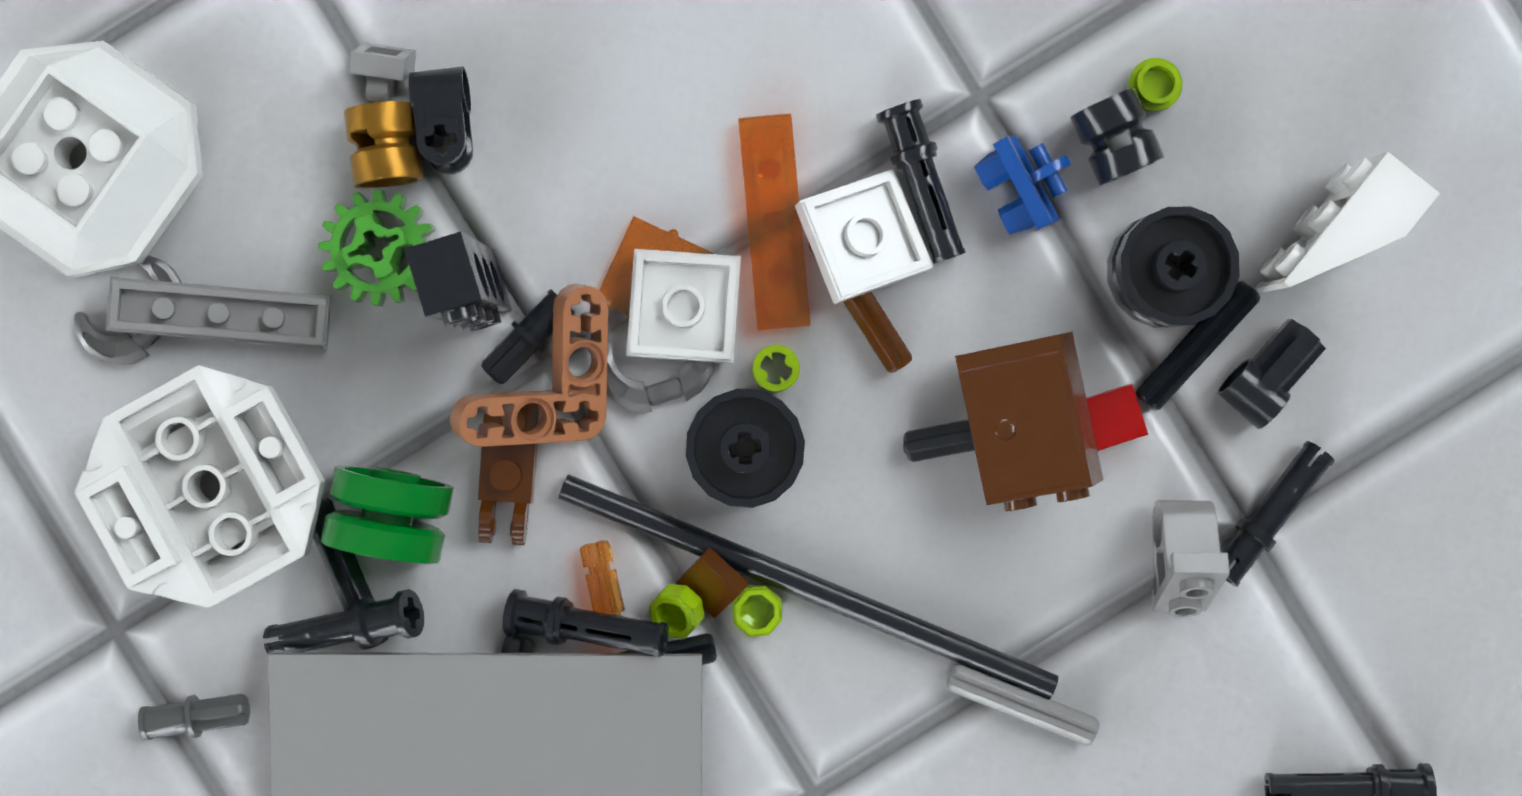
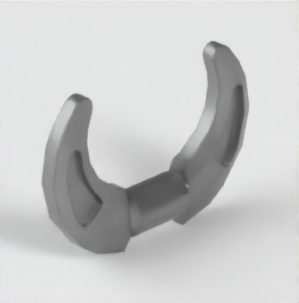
(123, 348)
(636, 398)

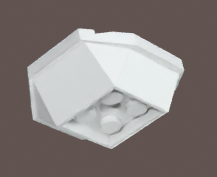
(136, 165)
(149, 500)

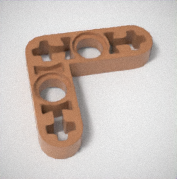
(566, 392)

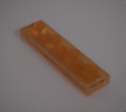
(774, 222)

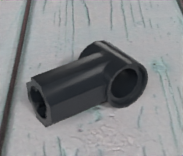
(1262, 385)

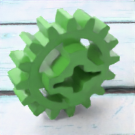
(369, 226)

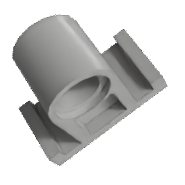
(1186, 557)

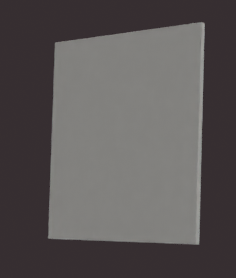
(485, 724)

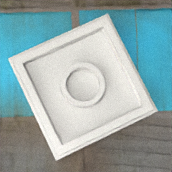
(863, 236)
(683, 306)

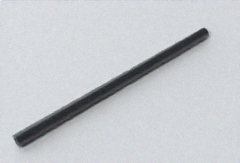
(810, 587)

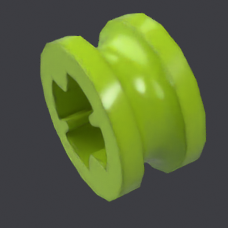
(790, 361)

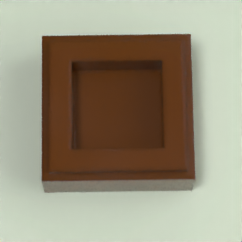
(713, 582)

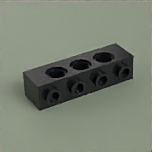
(458, 281)

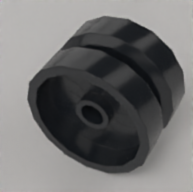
(1204, 262)
(741, 479)

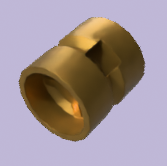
(383, 144)

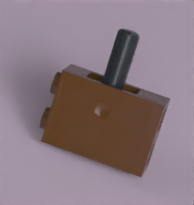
(1022, 422)

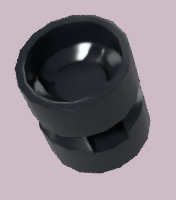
(1111, 118)

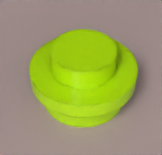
(1156, 84)

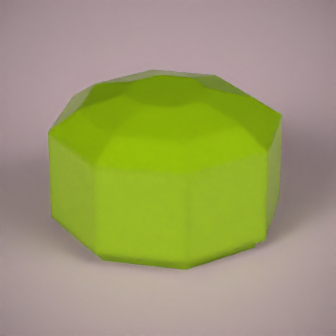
(678, 608)
(757, 610)

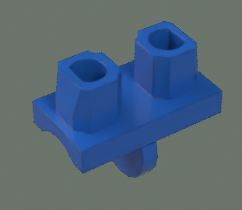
(1012, 163)

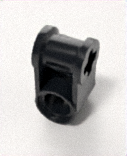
(440, 110)

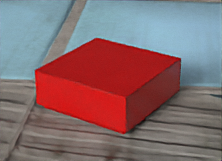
(1116, 417)

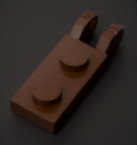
(508, 476)

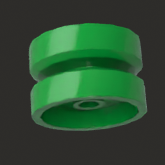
(386, 522)

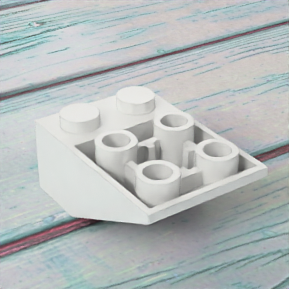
(1366, 210)

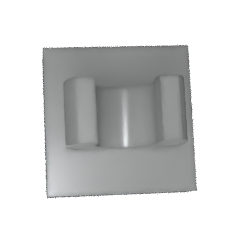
(383, 67)

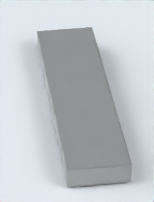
(218, 313)

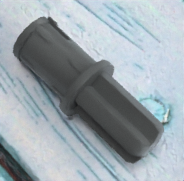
(193, 716)

